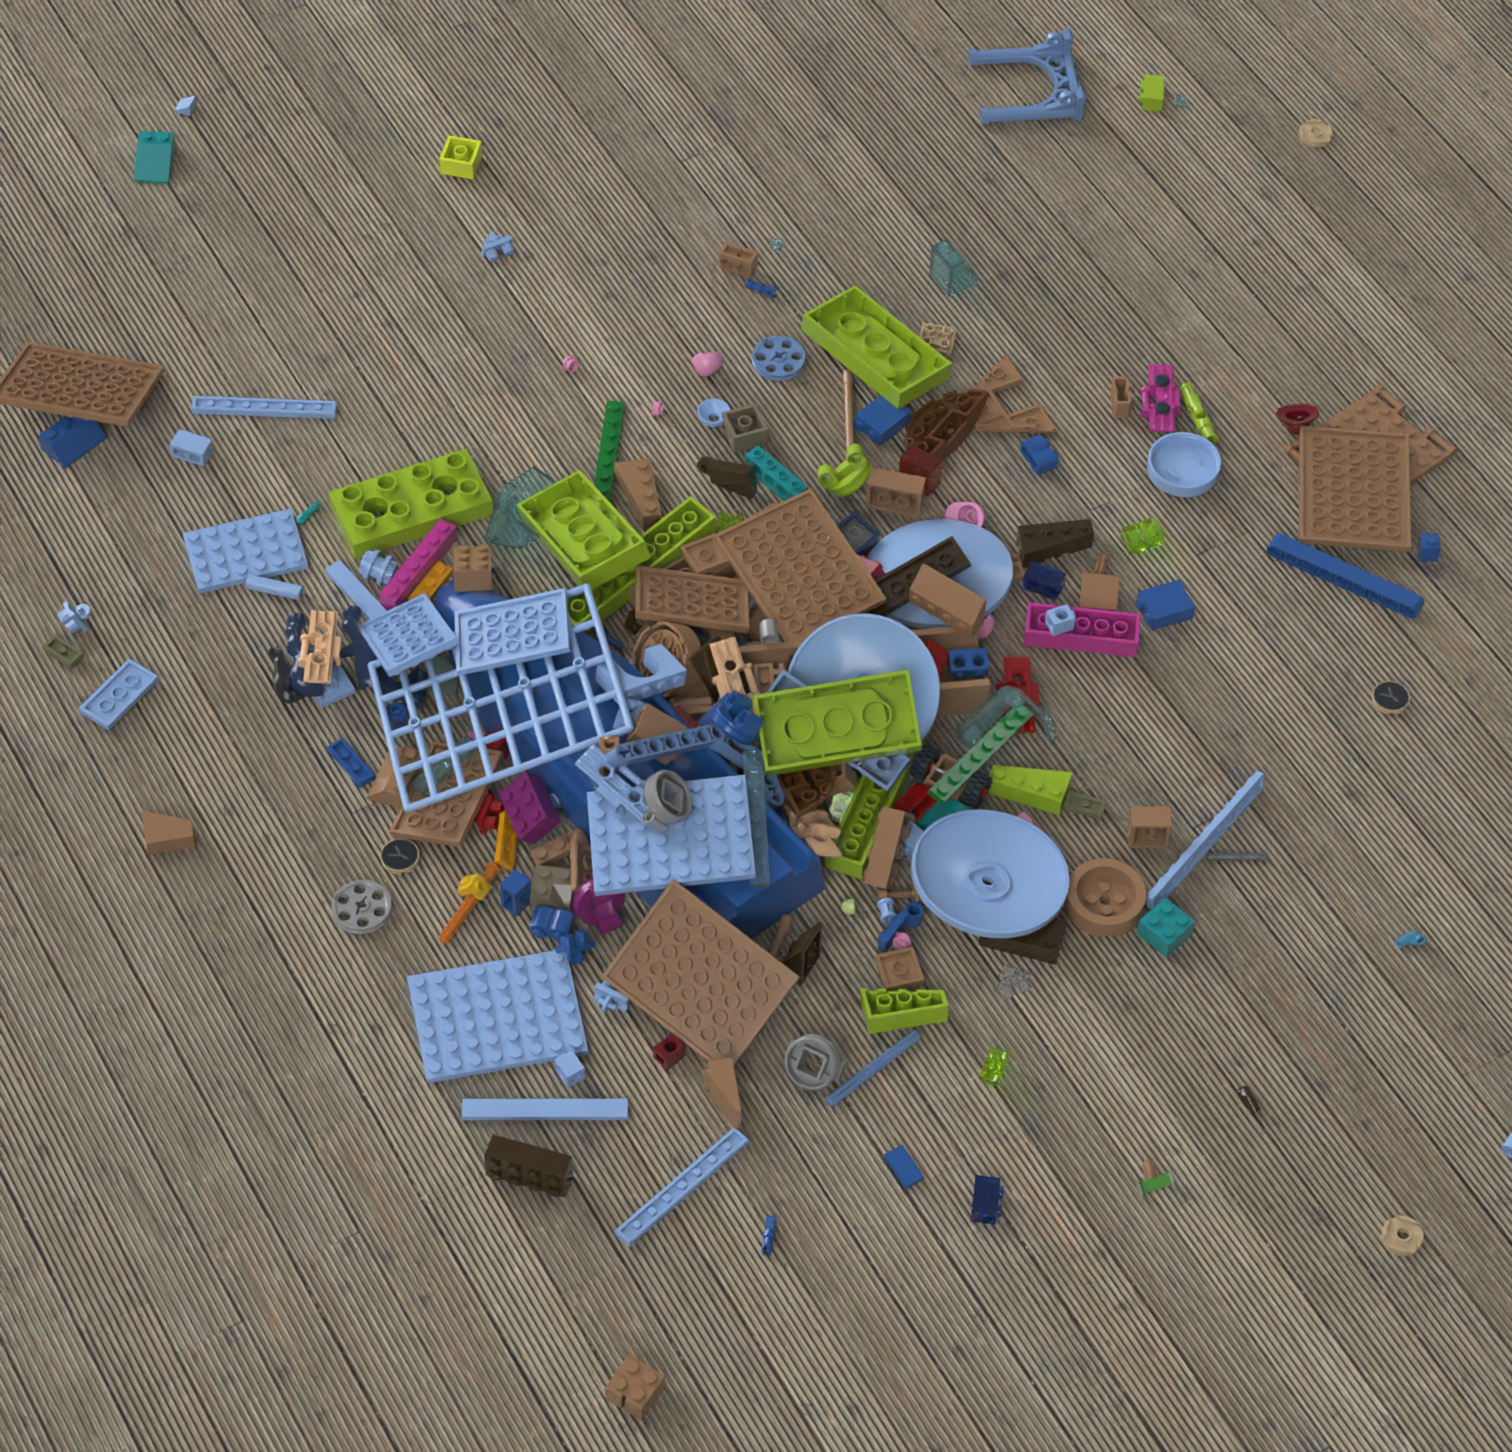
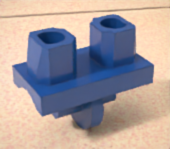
(575, 949)

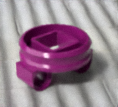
(603, 912)

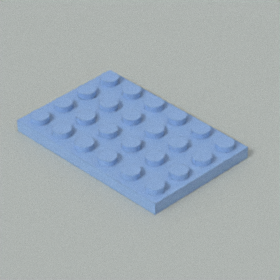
(252, 546)
(512, 631)
(407, 635)

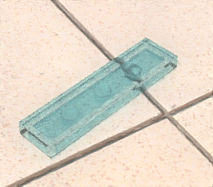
(442, 768)

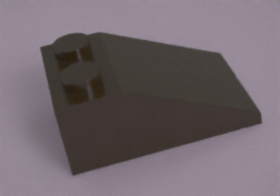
(706, 667)
(804, 952)

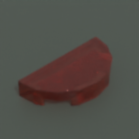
(686, 716)

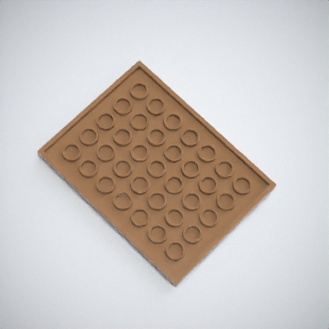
(78, 383)
(1354, 488)
(799, 566)
(700, 976)

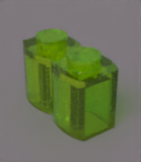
(1142, 535)

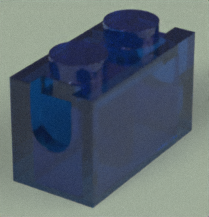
(1044, 580)
(985, 1199)

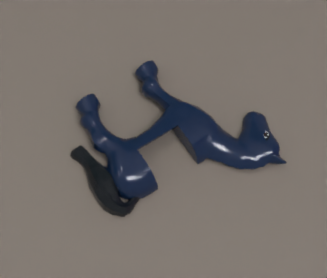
(291, 679)

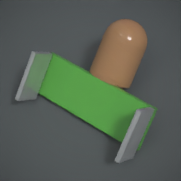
(1153, 1181)

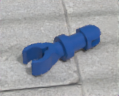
(761, 288)
(769, 1235)

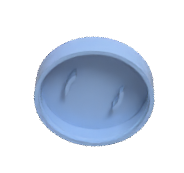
(1183, 464)

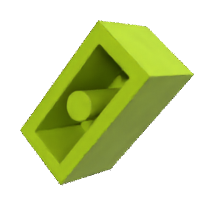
(1152, 92)

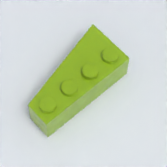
(1031, 786)
(902, 1009)

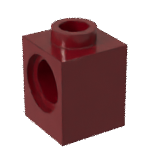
(665, 1058)

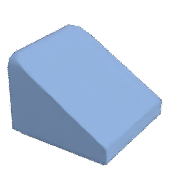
(186, 106)

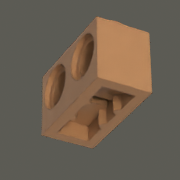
(738, 259)

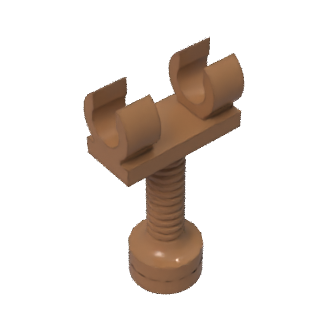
(882, 893)

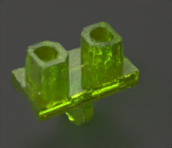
(723, 520)
(839, 805)
(994, 1066)

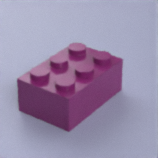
(529, 807)

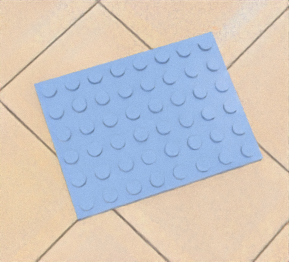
(701, 849)
(496, 1015)

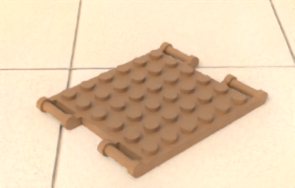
(1375, 415)

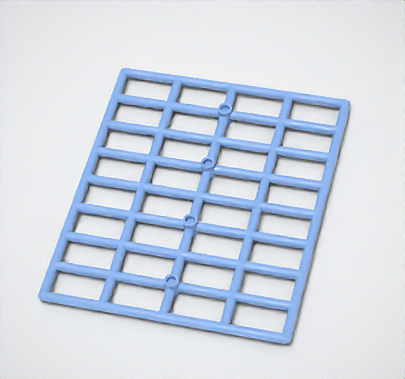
(472, 707)

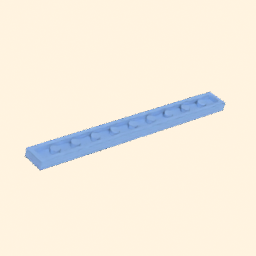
(1206, 840)

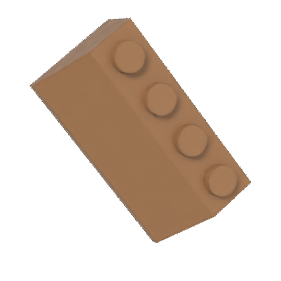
(948, 601)

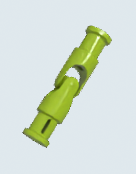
(1193, 405)

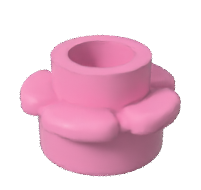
(570, 364)
(657, 408)
(901, 940)

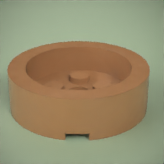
(679, 641)
(1105, 880)

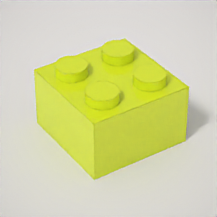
(460, 157)

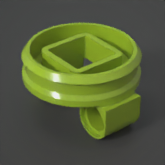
(848, 475)

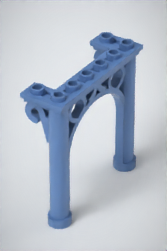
(1055, 49)

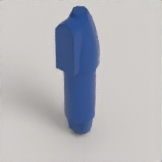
(613, 642)

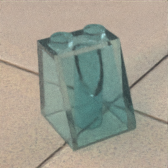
(950, 269)

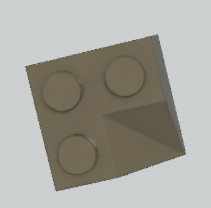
(745, 427)
(551, 888)

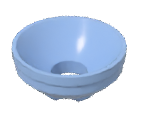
(711, 408)

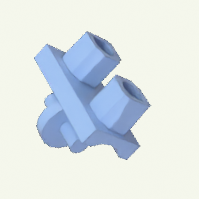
(497, 243)
(73, 617)
(610, 998)

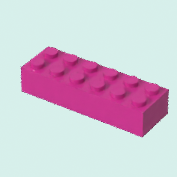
(1093, 631)

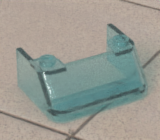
(506, 524)
(971, 729)

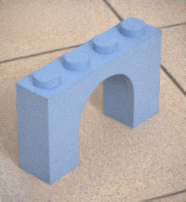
(666, 671)

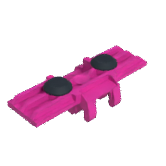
(1167, 399)

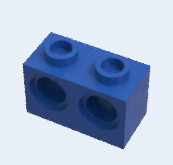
(967, 658)

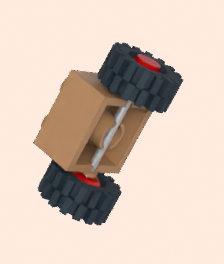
(931, 769)

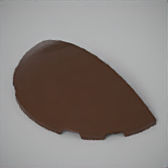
(946, 423)
(807, 788)

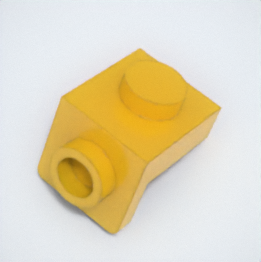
(474, 885)

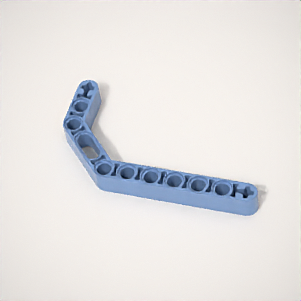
(688, 741)

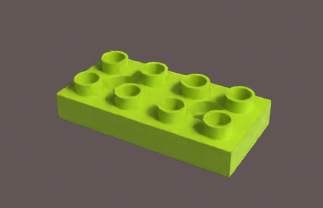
(411, 502)

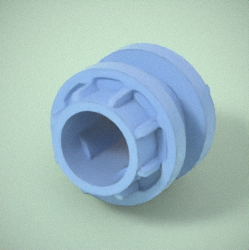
(377, 567)

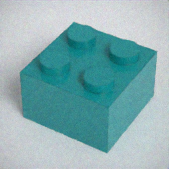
(1165, 927)

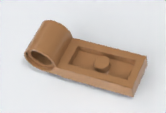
(557, 848)

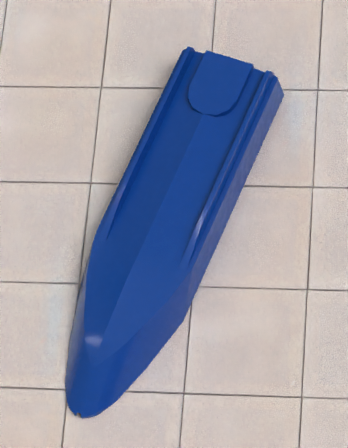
(793, 865)

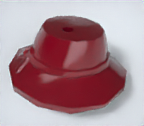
(1297, 415)

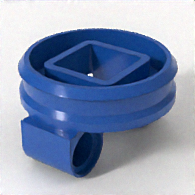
(736, 719)

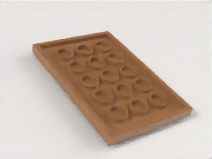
(691, 599)
(451, 818)

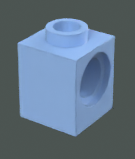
(1060, 620)
(569, 1068)

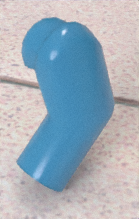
(1411, 938)

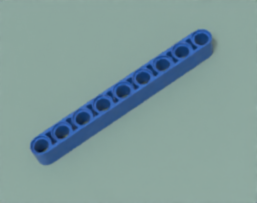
(1345, 576)

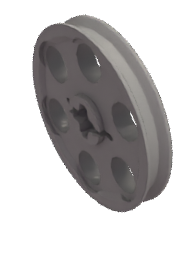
(365, 913)

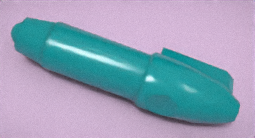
(304, 516)

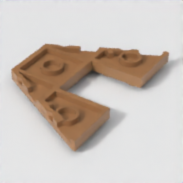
(994, 416)

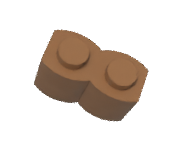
(1120, 397)

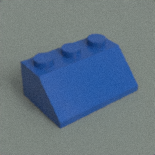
(70, 439)

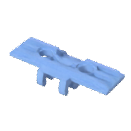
(613, 786)

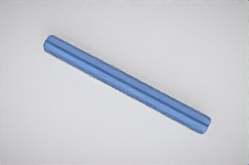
(872, 1068)

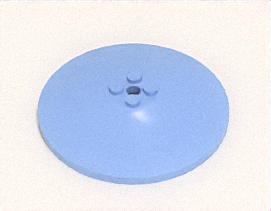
(989, 571)
(867, 647)
(997, 848)

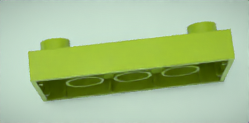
(876, 346)
(583, 531)
(837, 722)

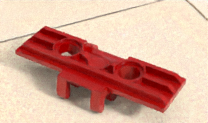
(1020, 667)

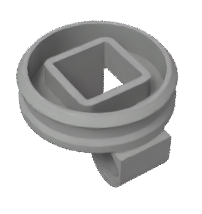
(661, 812)
(831, 1068)

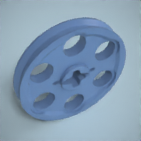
(778, 363)

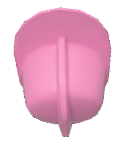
(967, 512)

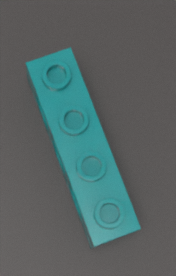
(774, 474)

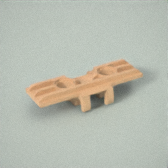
(327, 647)
(730, 680)
(814, 833)

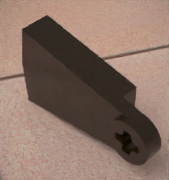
(730, 475)

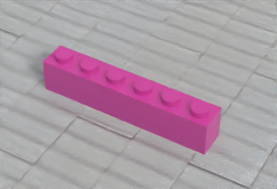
(420, 562)

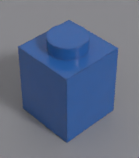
(1428, 547)

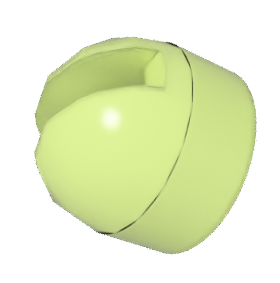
(849, 907)

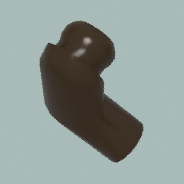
(630, 623)
(1246, 1094)

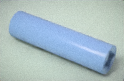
(274, 587)

